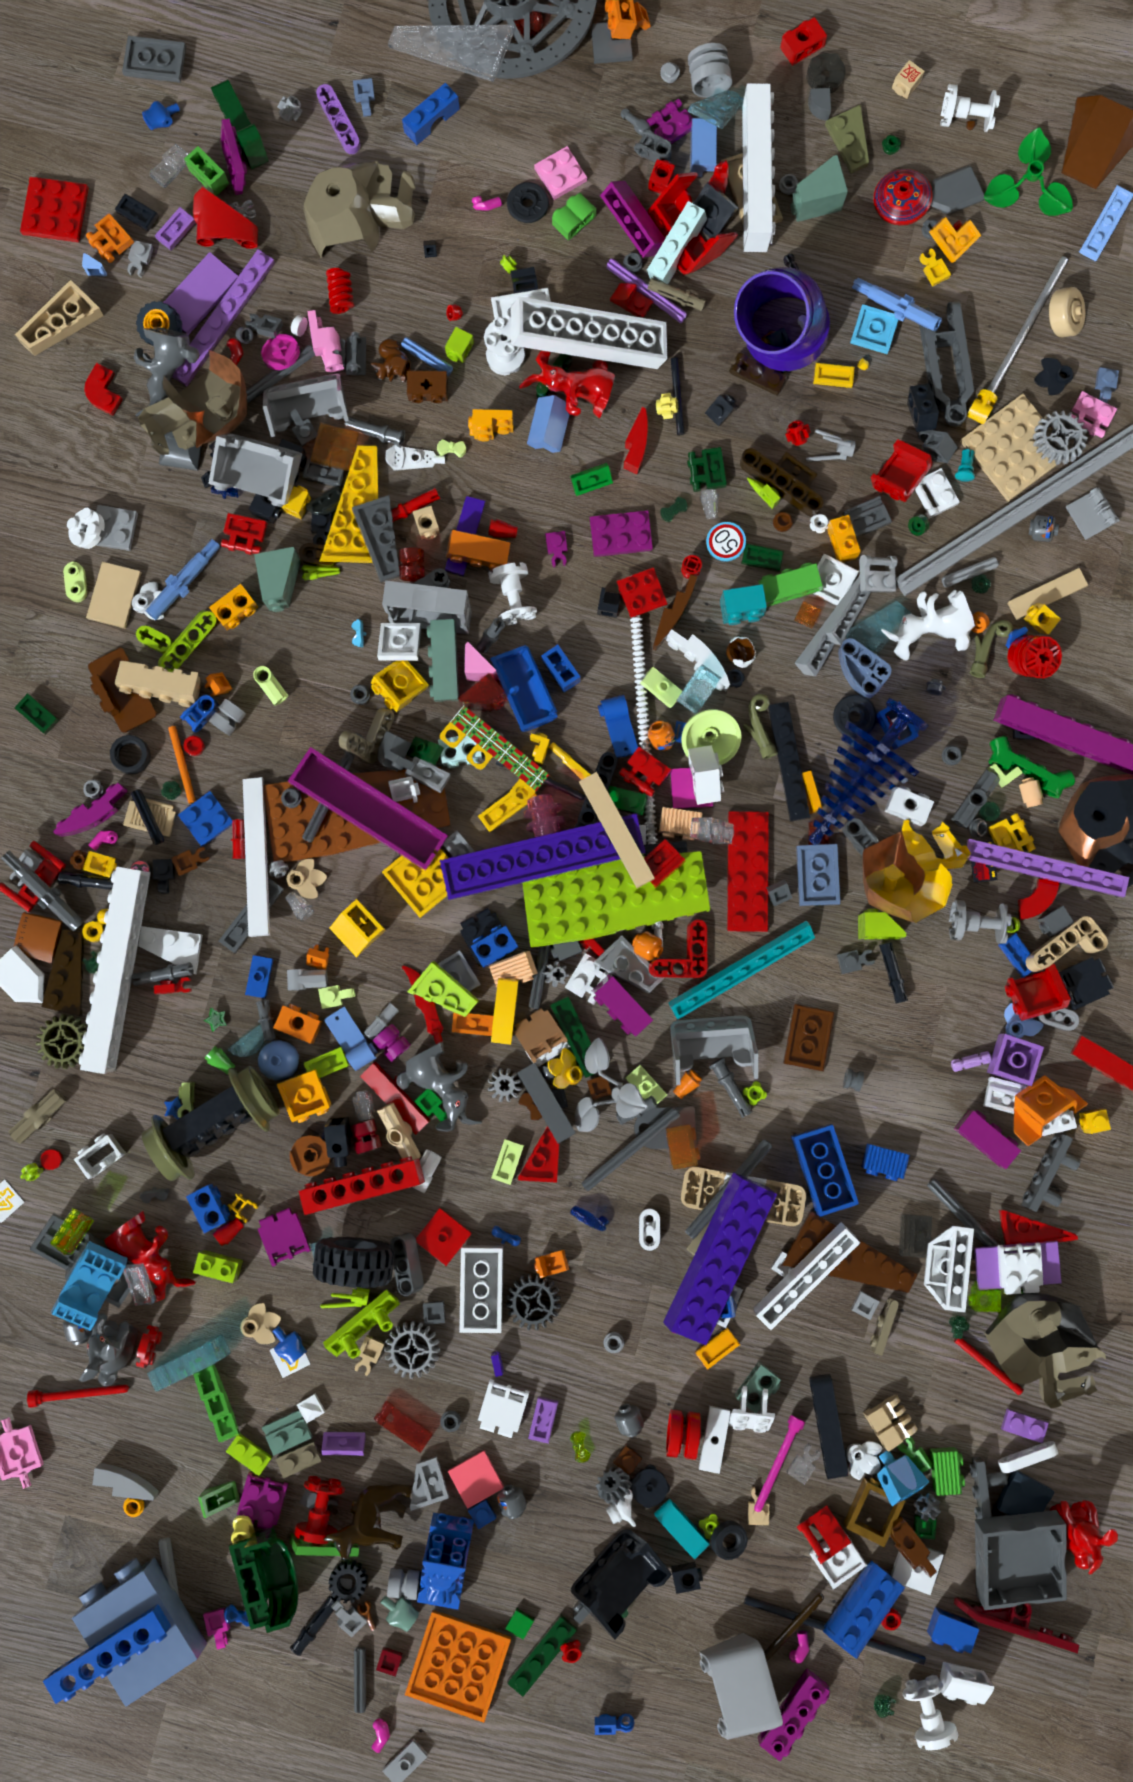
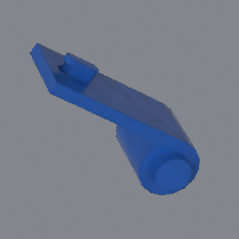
(619, 725)

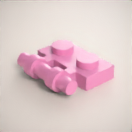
(1094, 410)

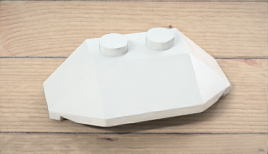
(949, 1267)

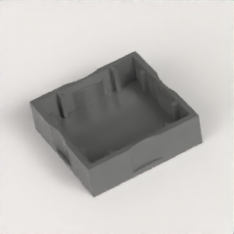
(1020, 1559)

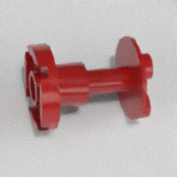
(317, 1525)

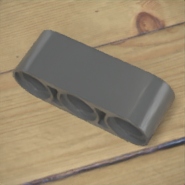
(407, 1254)

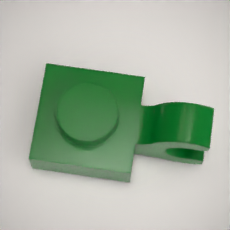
(430, 1103)

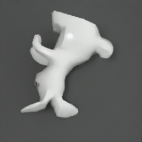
(948, 622)

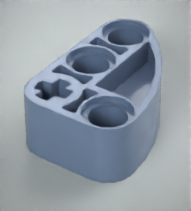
(859, 674)

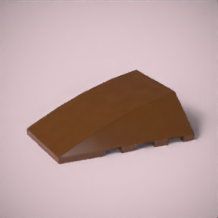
(1097, 139)

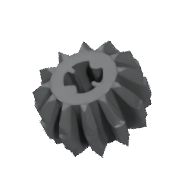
(613, 1485)

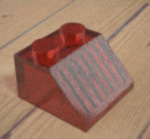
(483, 696)

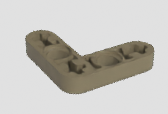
(368, 747)

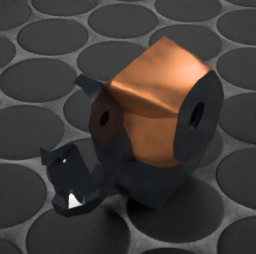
(1101, 824)

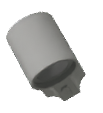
(300, 979)

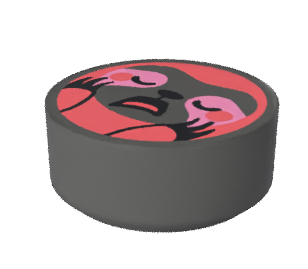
(141, 866)

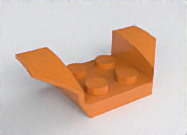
(1040, 1105)

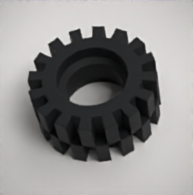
(341, 1592)

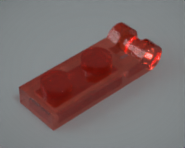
(403, 1427)

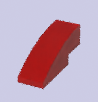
(636, 443)

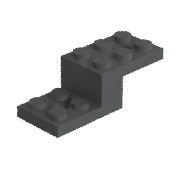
(43, 1248)

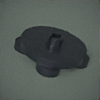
(649, 1486)

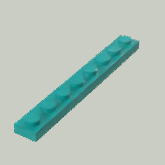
(741, 970)

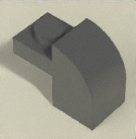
(393, 752)

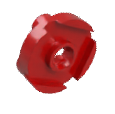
(147, 1346)

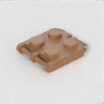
(539, 1034)

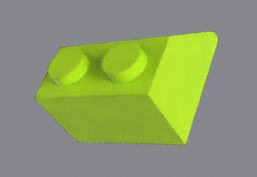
(878, 925)

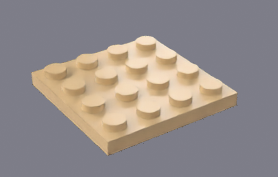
(1006, 448)

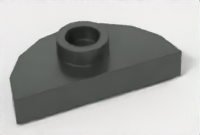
(325, 503)

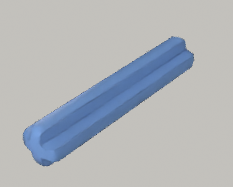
(426, 356)

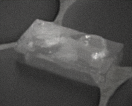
(139, 1284)

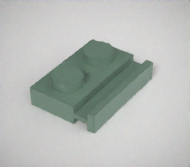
(286, 1432)

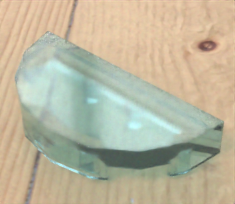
(249, 1044)

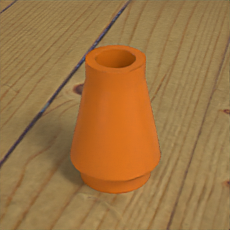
(688, 1082)

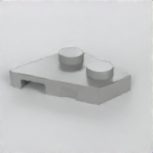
(428, 1484)

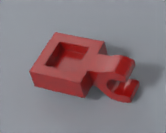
(167, 987)

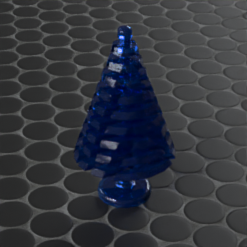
(874, 758)

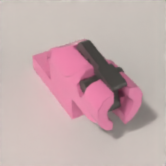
(327, 344)

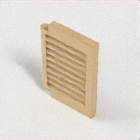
(161, 811)

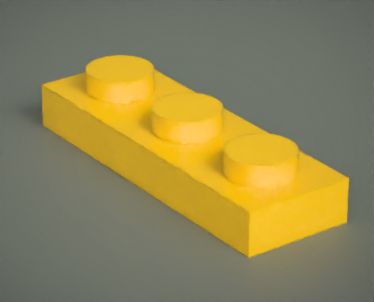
(503, 809)

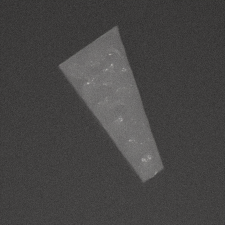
(465, 48)

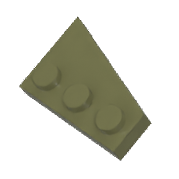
(849, 138)

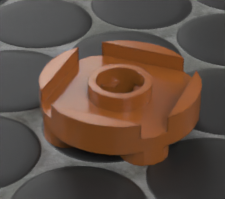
(306, 1166)

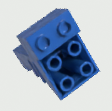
(445, 1560)

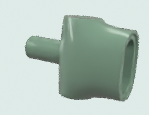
(401, 1613)

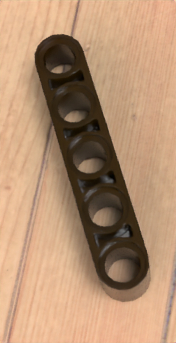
(777, 473)

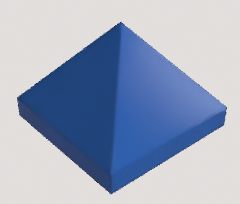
(730, 1308)

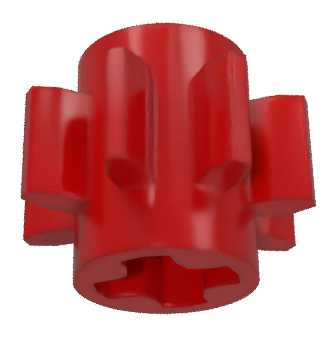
(797, 432)

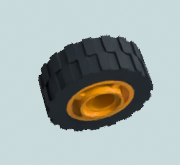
(152, 314)

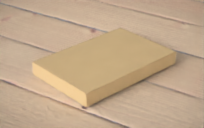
(113, 595)

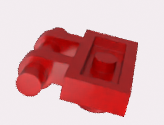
(244, 527)
(649, 767)

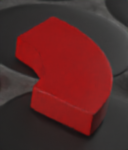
(1039, 900)

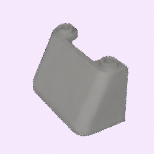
(254, 467)
(742, 1687)

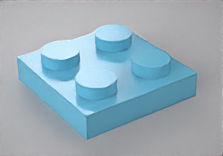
(874, 329)

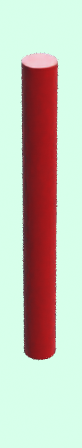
(989, 1365)

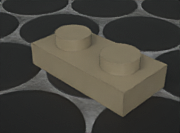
(299, 1459)

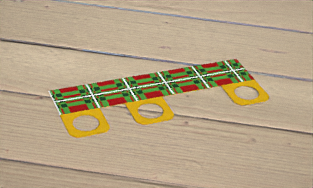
(495, 746)

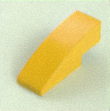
(504, 1011)

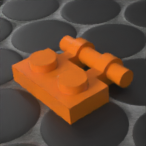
(115, 235)

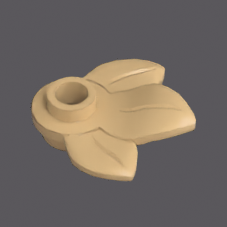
(309, 878)
(263, 1322)

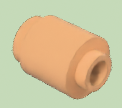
(1031, 792)

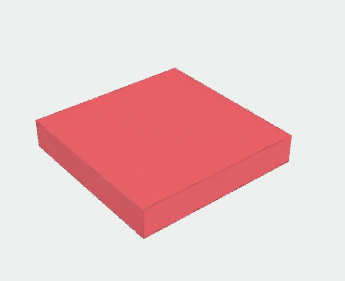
(475, 1479)

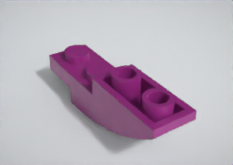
(86, 818)

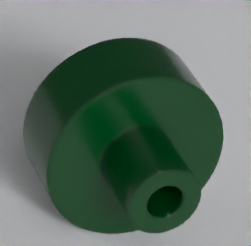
(918, 525)

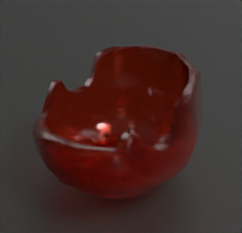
(536, 23)

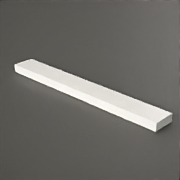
(256, 857)

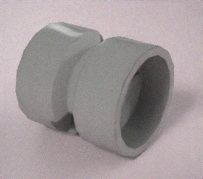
(227, 717)
(403, 1584)

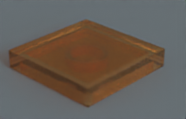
(334, 447)

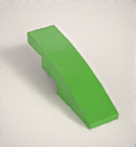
(216, 1403)

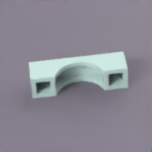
(685, 228)

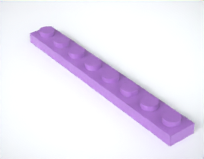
(225, 313)
(1047, 868)

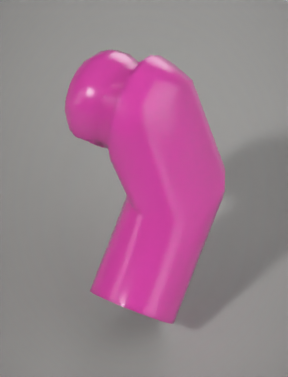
(486, 205)
(103, 837)
(383, 1734)

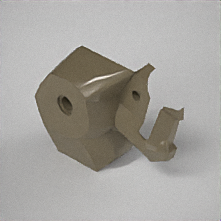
(354, 201)

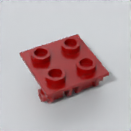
(641, 592)

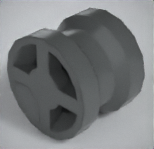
(853, 1079)

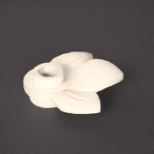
(147, 593)
(866, 1459)

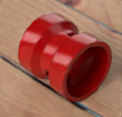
(688, 567)

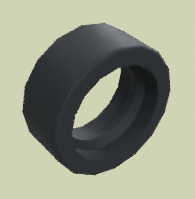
(119, 743)

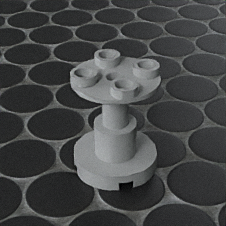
(972, 921)

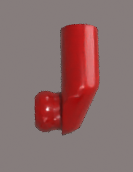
(236, 350)

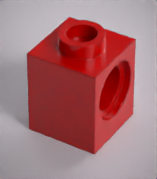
(659, 183)

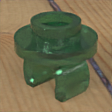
(91, 964)
(958, 1325)
(882, 1705)

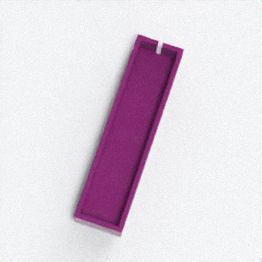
(367, 809)

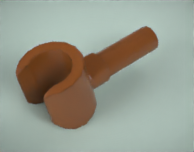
(367, 1614)

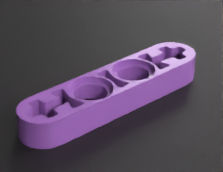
(339, 118)

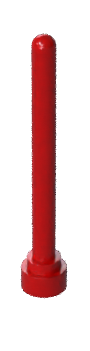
(35, 1397)

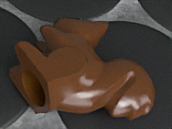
(395, 363)

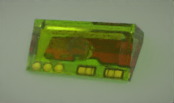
(71, 1232)

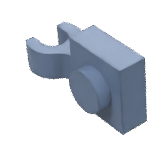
(364, 93)
(1106, 382)

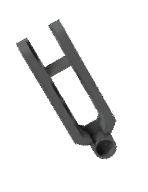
(954, 410)

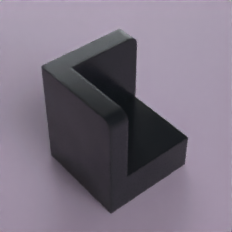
(608, 603)

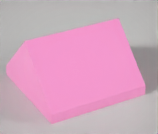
(476, 665)

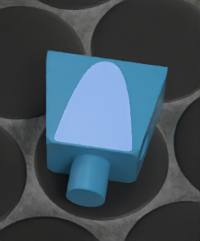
(900, 1478)

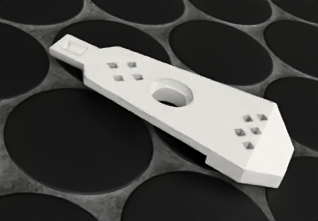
(405, 458)

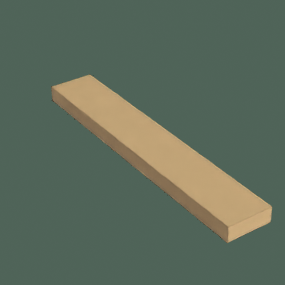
(616, 830)

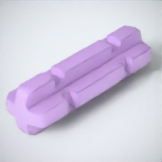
(971, 1061)

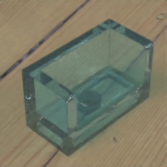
(699, 689)

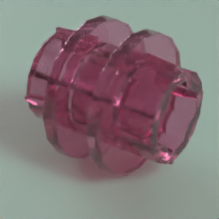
(543, 815)

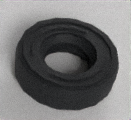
(721, 1532)

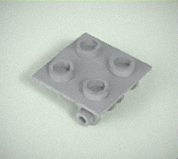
(1092, 513)

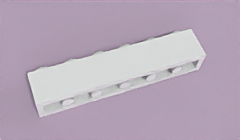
(806, 1275)

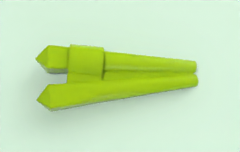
(316, 572)

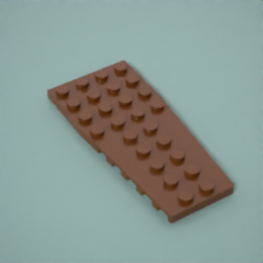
(335, 832)

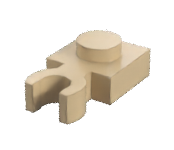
(370, 1352)
(754, 1517)

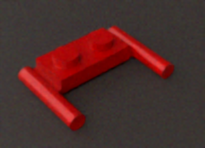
(47, 871)

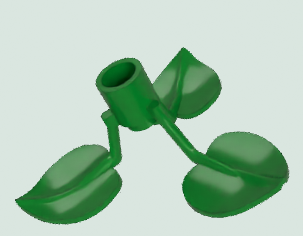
(1033, 150)

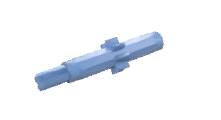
(902, 307)
(178, 584)

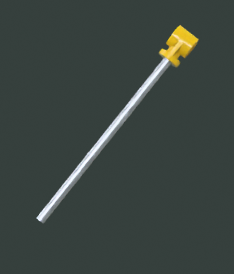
(981, 407)

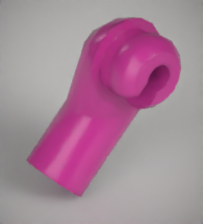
(801, 1652)

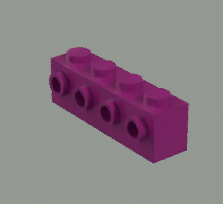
(633, 218)
(796, 1711)

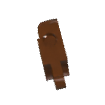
(911, 1546)

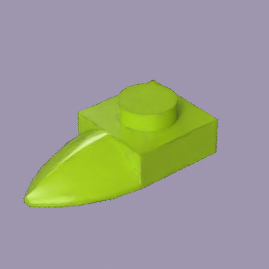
(767, 493)

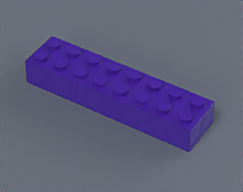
(719, 1259)

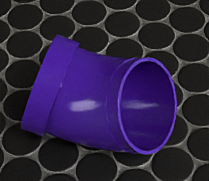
(775, 284)

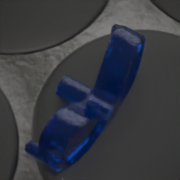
(232, 492)

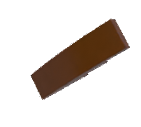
(671, 617)

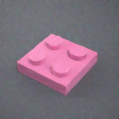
(560, 173)

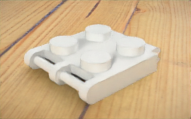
(1020, 1269)
(502, 1409)

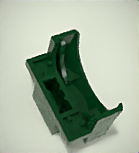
(266, 1575)

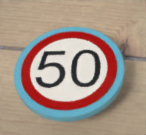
(726, 541)

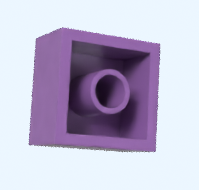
(1015, 1059)

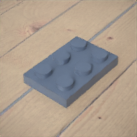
(818, 875)

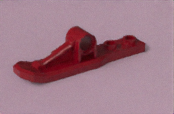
(1017, 1623)

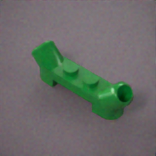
(1051, 784)

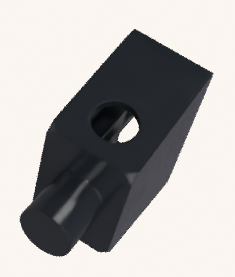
(338, 1132)

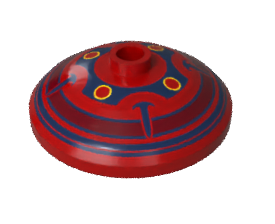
(900, 206)

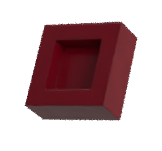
(389, 1661)

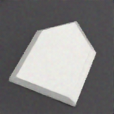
(21, 977)

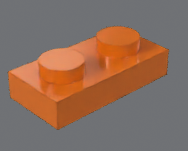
(473, 1024)

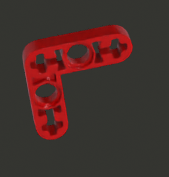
(688, 963)

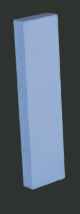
(1106, 223)

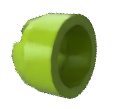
(1016, 923)

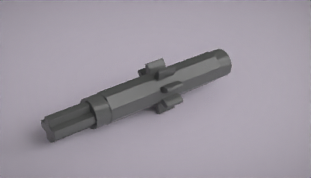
(47, 896)

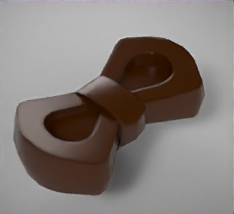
(526, 1100)

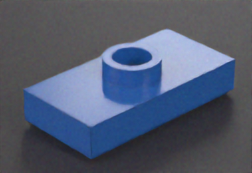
(1016, 954)
(259, 976)

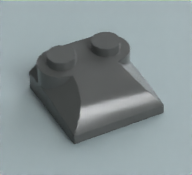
(179, 457)

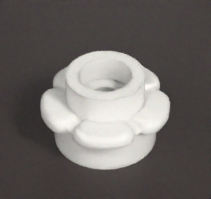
(819, 518)

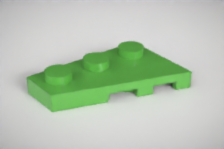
(306, 1548)

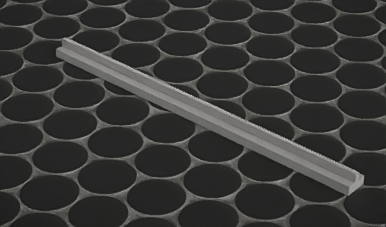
(1015, 512)

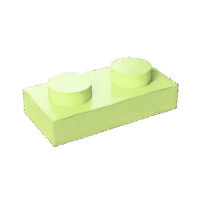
(507, 1161)

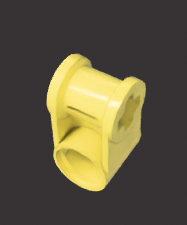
(242, 1528)

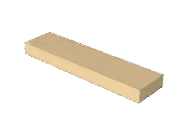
(1048, 593)

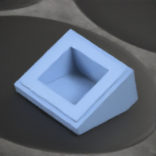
(92, 266)

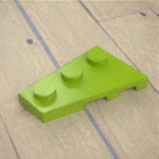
(444, 990)

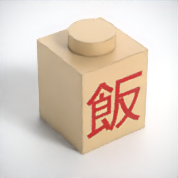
(908, 79)

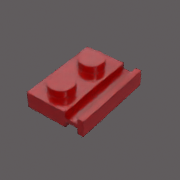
(663, 862)

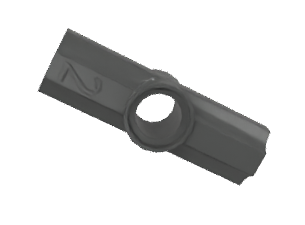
(968, 808)

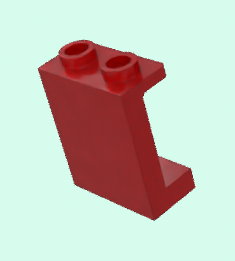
(902, 471)
(1038, 993)

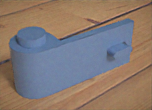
(351, 1039)

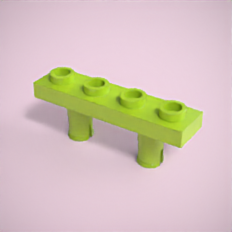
(362, 1322)

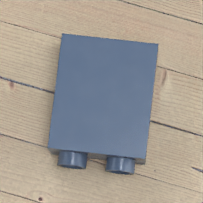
(131, 1596)

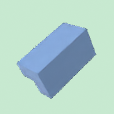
(703, 146)
(548, 424)

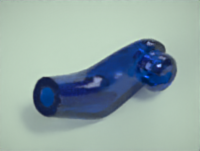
(589, 1219)

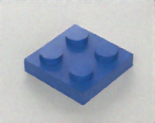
(206, 819)

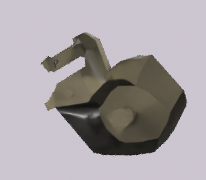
(1041, 1338)

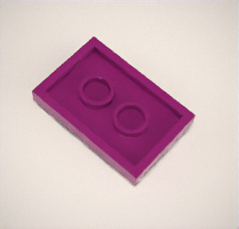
(232, 154)
(621, 533)

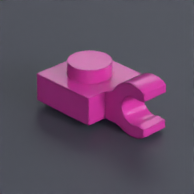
(217, 1626)

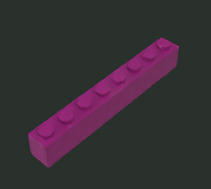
(1065, 733)

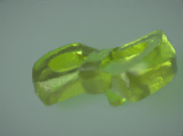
(581, 1454)

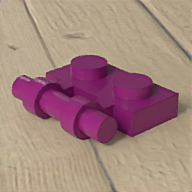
(676, 127)

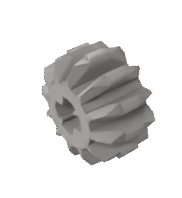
(497, 1085)

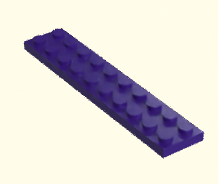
(533, 859)

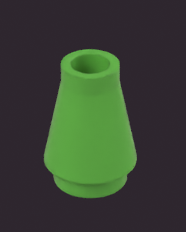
(219, 1059)

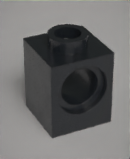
(679, 1571)

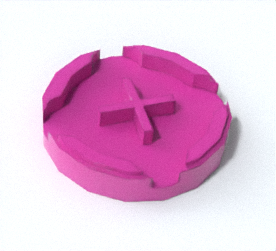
(280, 352)

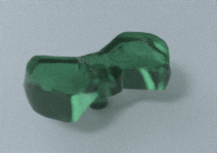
(679, 505)

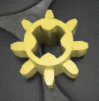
(667, 406)

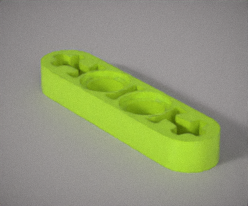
(184, 639)

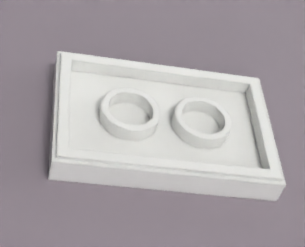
(502, 304)

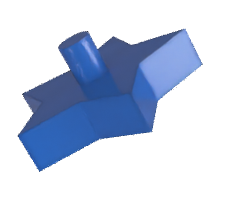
(172, 1107)

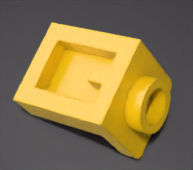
(541, 750)

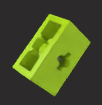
(218, 1266)

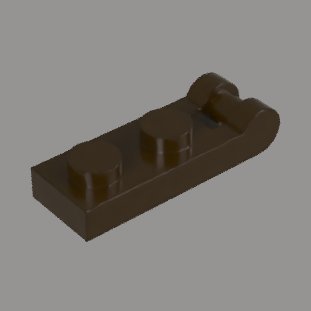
(757, 374)

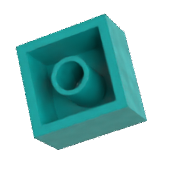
(743, 604)

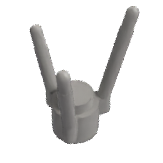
(844, 447)

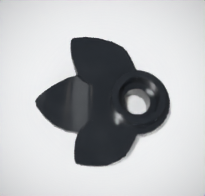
(1051, 376)

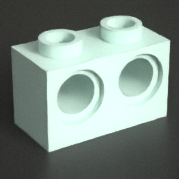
(461, 755)

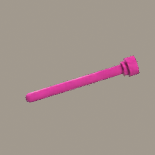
(794, 1426)

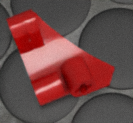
(220, 220)

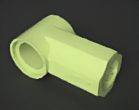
(270, 686)

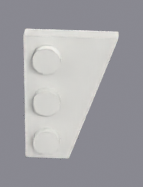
(172, 945)

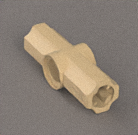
(398, 1132)

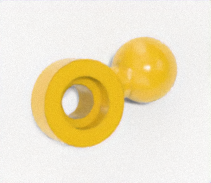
(87, 929)

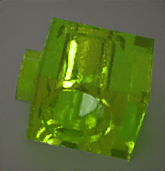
(993, 1303)

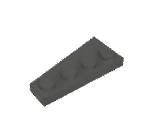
(377, 531)

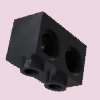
(922, 407)

